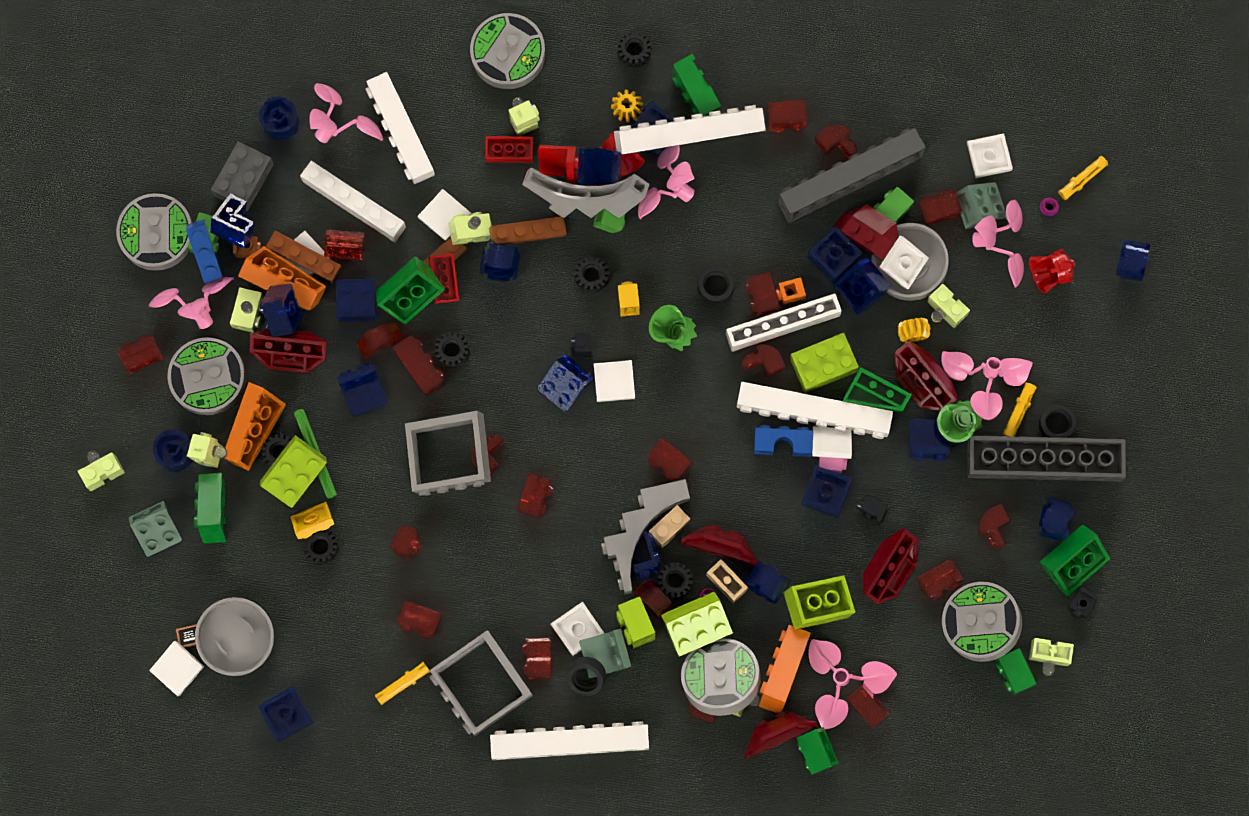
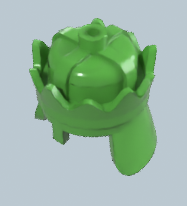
(672, 327)
(958, 421)

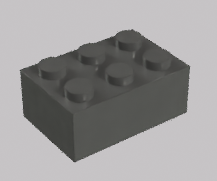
(242, 174)

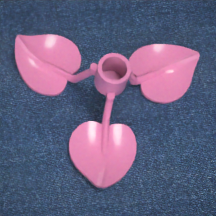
(327, 127)
(676, 182)
(986, 238)
(196, 309)
(986, 404)
(826, 655)

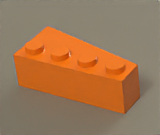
(269, 269)
(252, 425)
(784, 669)

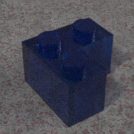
(230, 222)

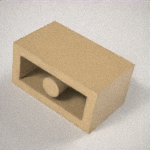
(669, 526)
(727, 581)

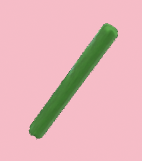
(310, 440)

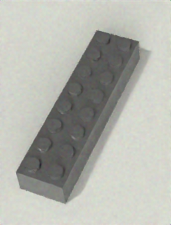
(851, 175)
(1046, 458)

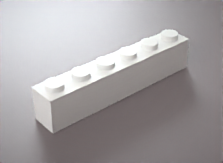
(401, 130)
(353, 201)
(783, 322)

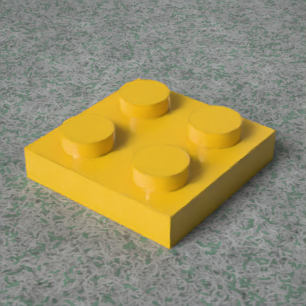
(312, 520)

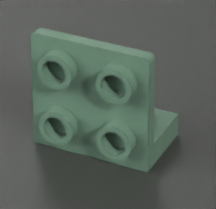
(980, 201)
(154, 529)
(608, 650)

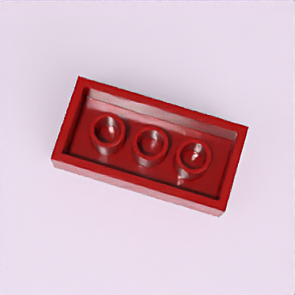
(509, 149)
(444, 269)

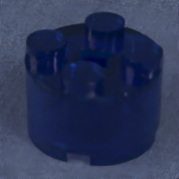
(269, 116)
(1134, 261)
(500, 262)
(165, 457)
(1055, 519)
(766, 582)

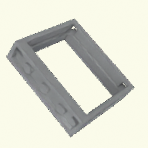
(461, 483)
(448, 695)

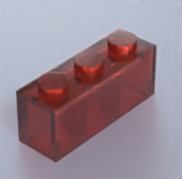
(419, 365)

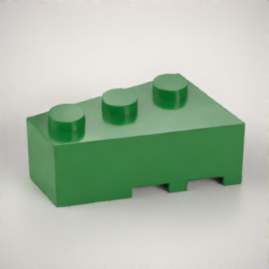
(694, 87)
(876, 392)
(210, 507)

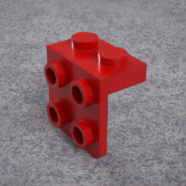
(559, 162)

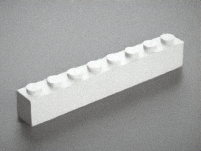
(689, 130)
(814, 409)
(569, 742)

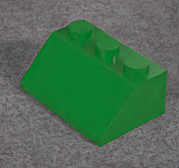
(409, 291)
(1075, 559)

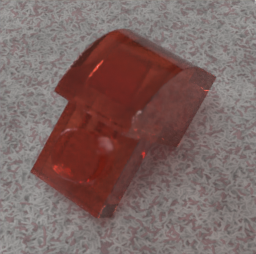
(836, 136)
(379, 338)
(768, 357)
(493, 443)
(990, 522)
(654, 599)

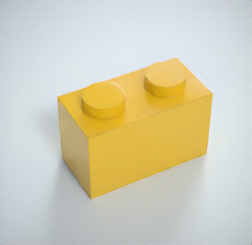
(628, 299)

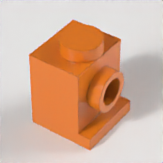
(795, 286)

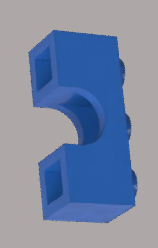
(204, 251)
(800, 440)

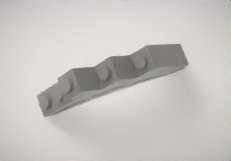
(590, 200)
(655, 502)

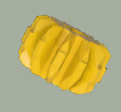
(619, 105)
(914, 330)

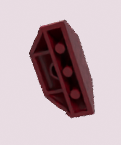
(869, 230)
(289, 352)
(923, 377)
(721, 543)
(890, 567)
(777, 732)

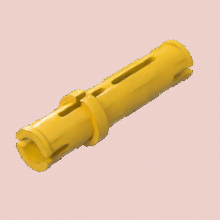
(1076, 183)
(1022, 404)
(399, 685)

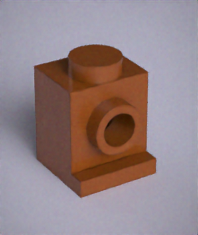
(244, 252)

